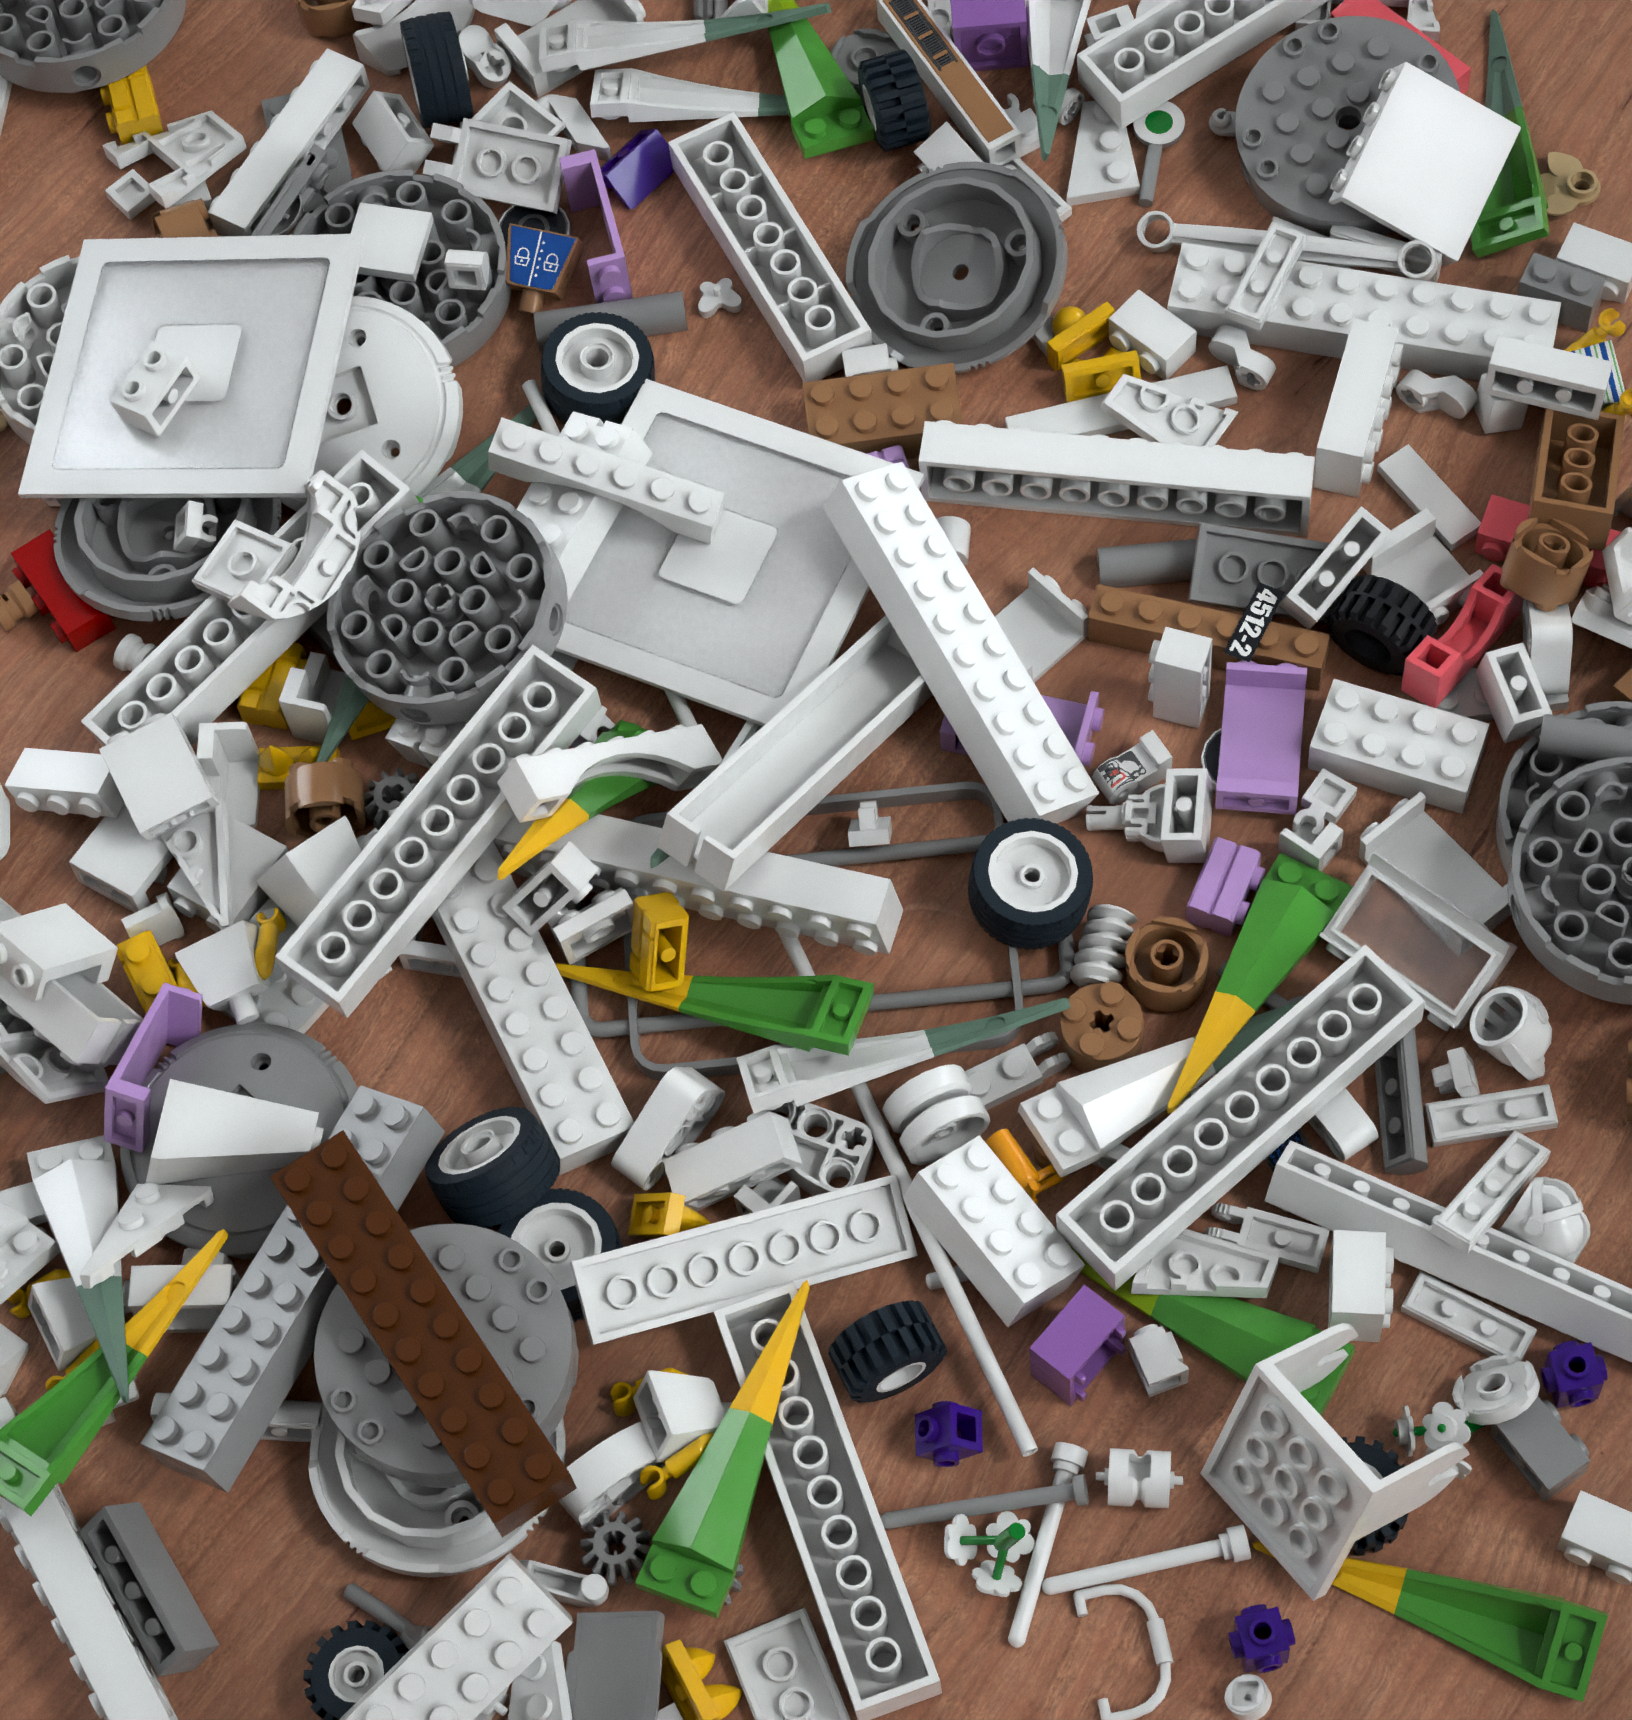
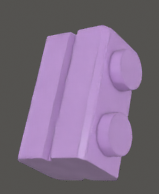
(1224, 887)

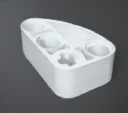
(1549, 645)
(671, 1118)
(829, 1154)
(609, 1475)

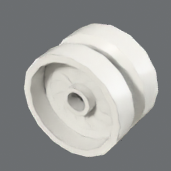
(935, 1114)

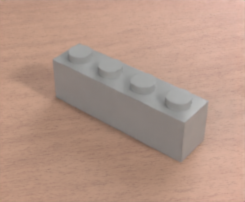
(149, 1588)

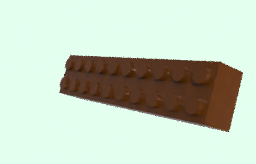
(424, 1334)

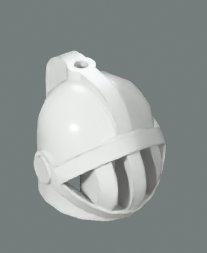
(1515, 1035)
(1550, 1219)

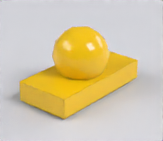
(1076, 333)

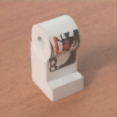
(1134, 769)

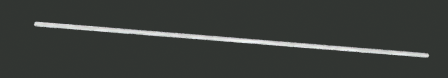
(875, 1122)

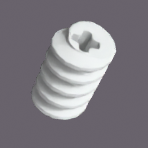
(1101, 945)

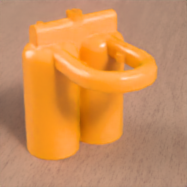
(1019, 1165)

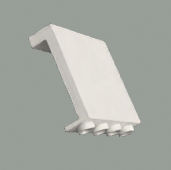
(1425, 160)

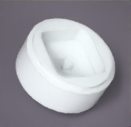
(1248, 1697)

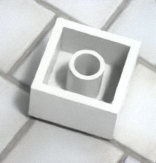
(1357, 1282)

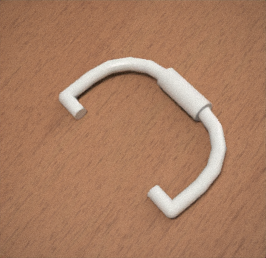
(1158, 1639)

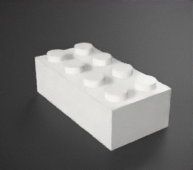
(1358, 408)
(1398, 745)
(993, 1230)

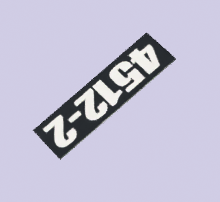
(1254, 622)

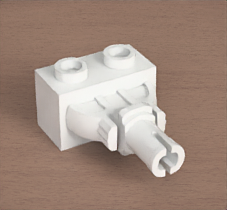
(1165, 817)

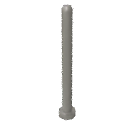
(989, 1504)

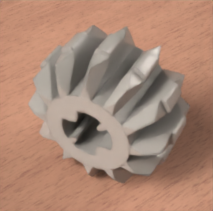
(387, 795)
(602, 1538)

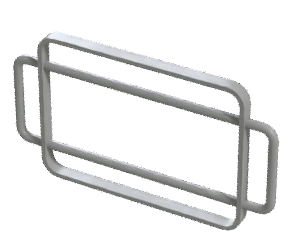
(832, 804)

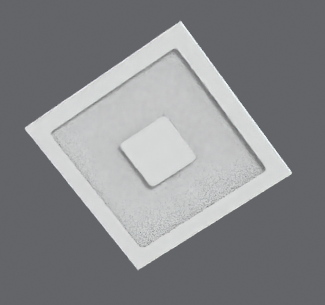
(257, 324)
(755, 608)

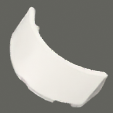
(383, 45)
(320, 564)

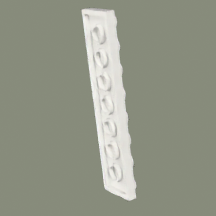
(742, 1258)

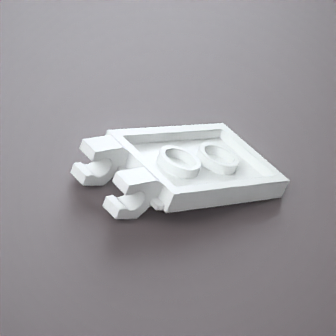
(503, 163)

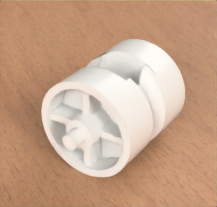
(1139, 1478)

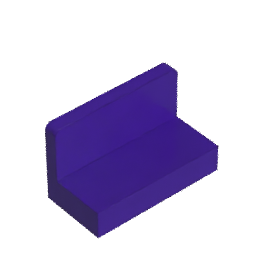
(638, 167)

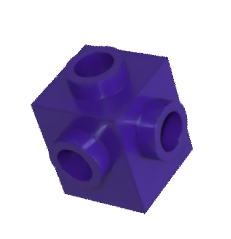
(1572, 1387)
(948, 1433)
(1257, 1653)

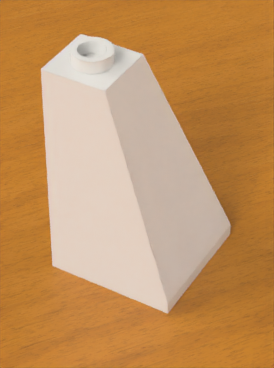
(311, 870)
(226, 1134)

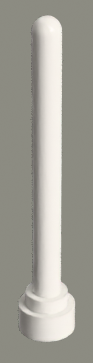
(1067, 1461)
(1229, 1545)

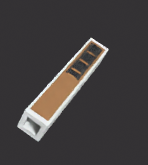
(951, 80)

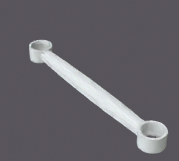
(1316, 249)

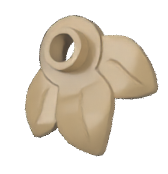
(1562, 183)

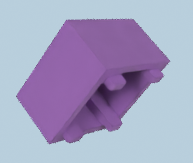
(990, 33)
(1077, 1345)

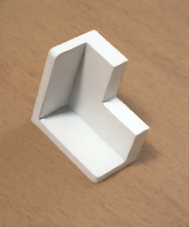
(311, 698)
(231, 766)

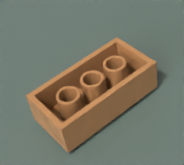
(882, 407)
(1577, 472)

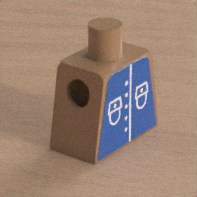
(540, 265)

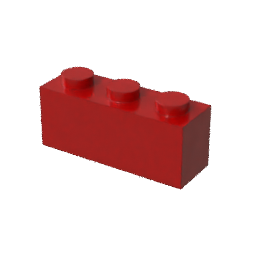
(72, 617)

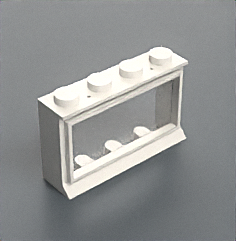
(1422, 939)

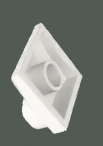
(518, 110)
(1597, 615)

